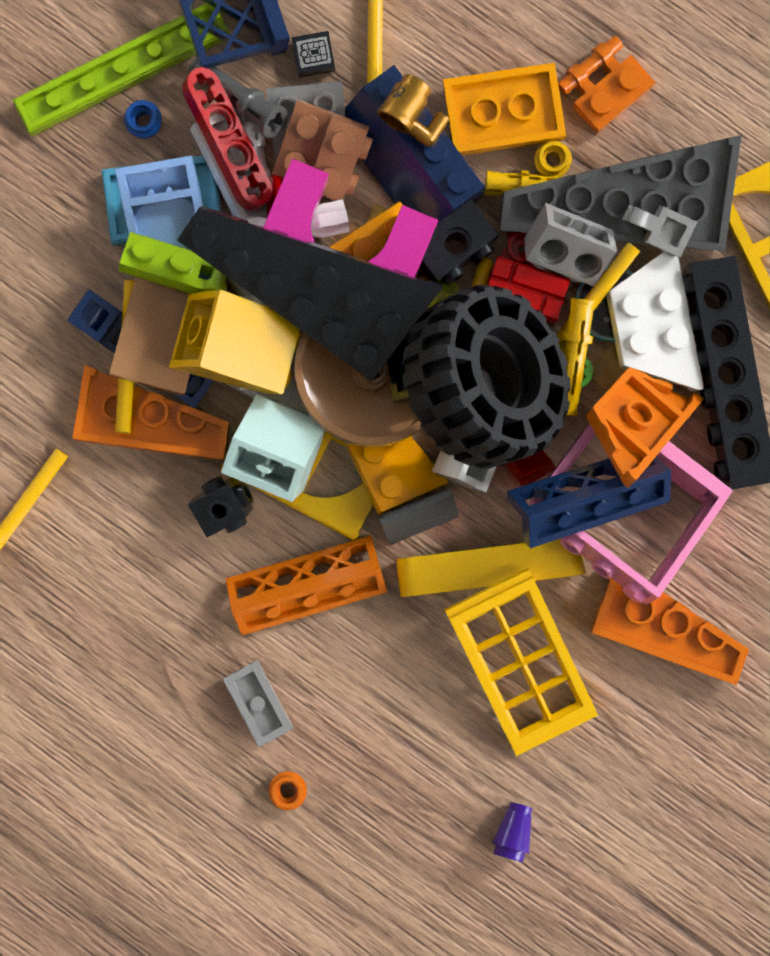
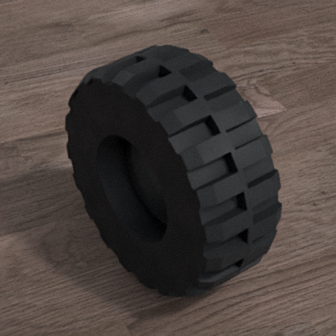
(452, 393)

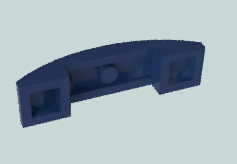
(103, 324)

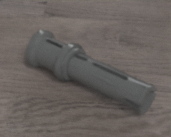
(250, 104)

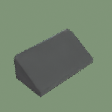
(419, 516)

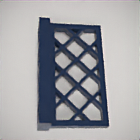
(267, 21)

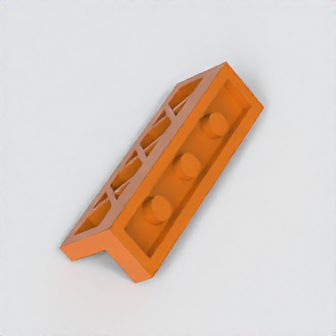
(307, 591)

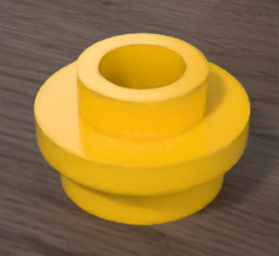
(557, 149)

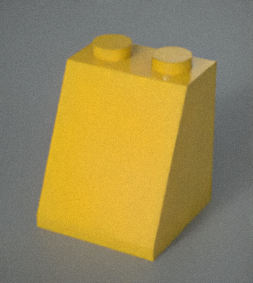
(235, 342)

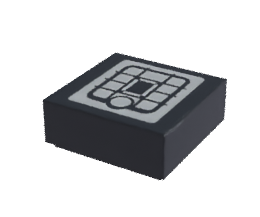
(313, 54)

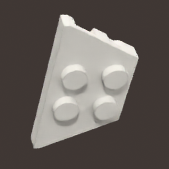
(655, 325)

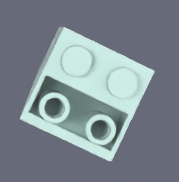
(274, 448)

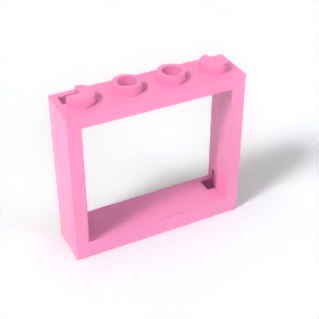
(687, 475)

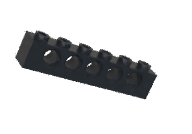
(723, 279)

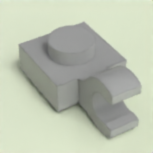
(665, 229)

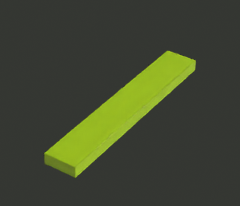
(113, 72)

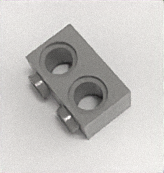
(573, 238)

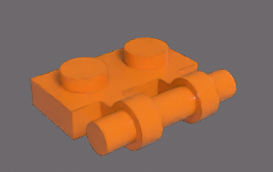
(611, 95)

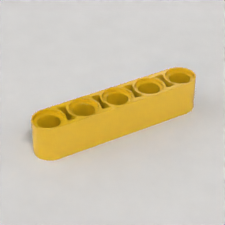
(484, 567)

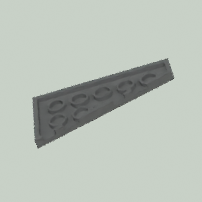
(688, 180)

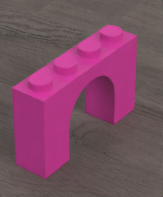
(299, 200)

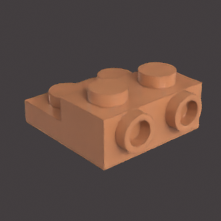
(327, 144)

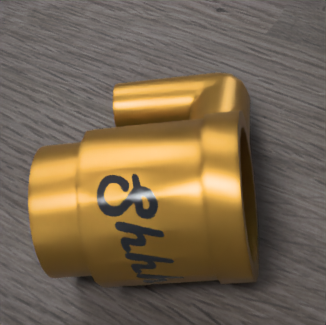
(404, 107)

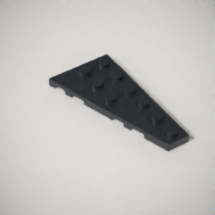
(328, 294)

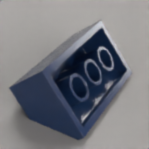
(421, 177)

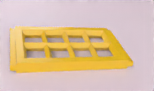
(490, 600)

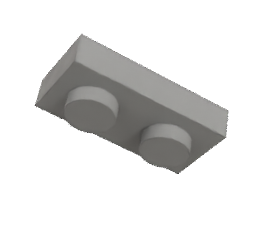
(258, 703)

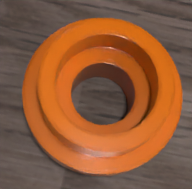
(287, 802)

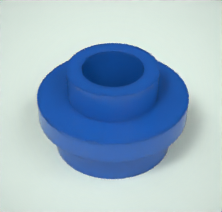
(137, 110)

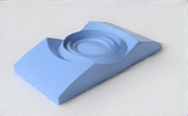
(160, 198)

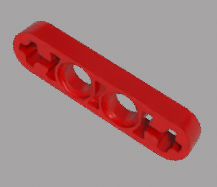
(221, 141)

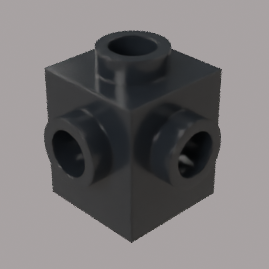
(222, 505)

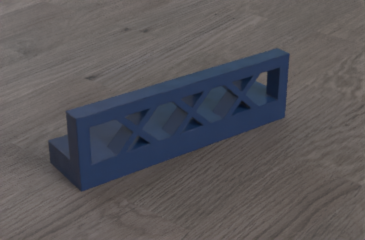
(591, 505)

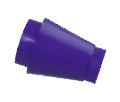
(514, 833)

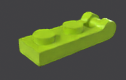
(168, 265)

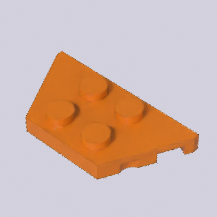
(638, 421)

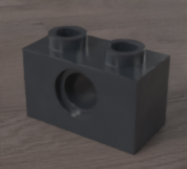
(469, 228)

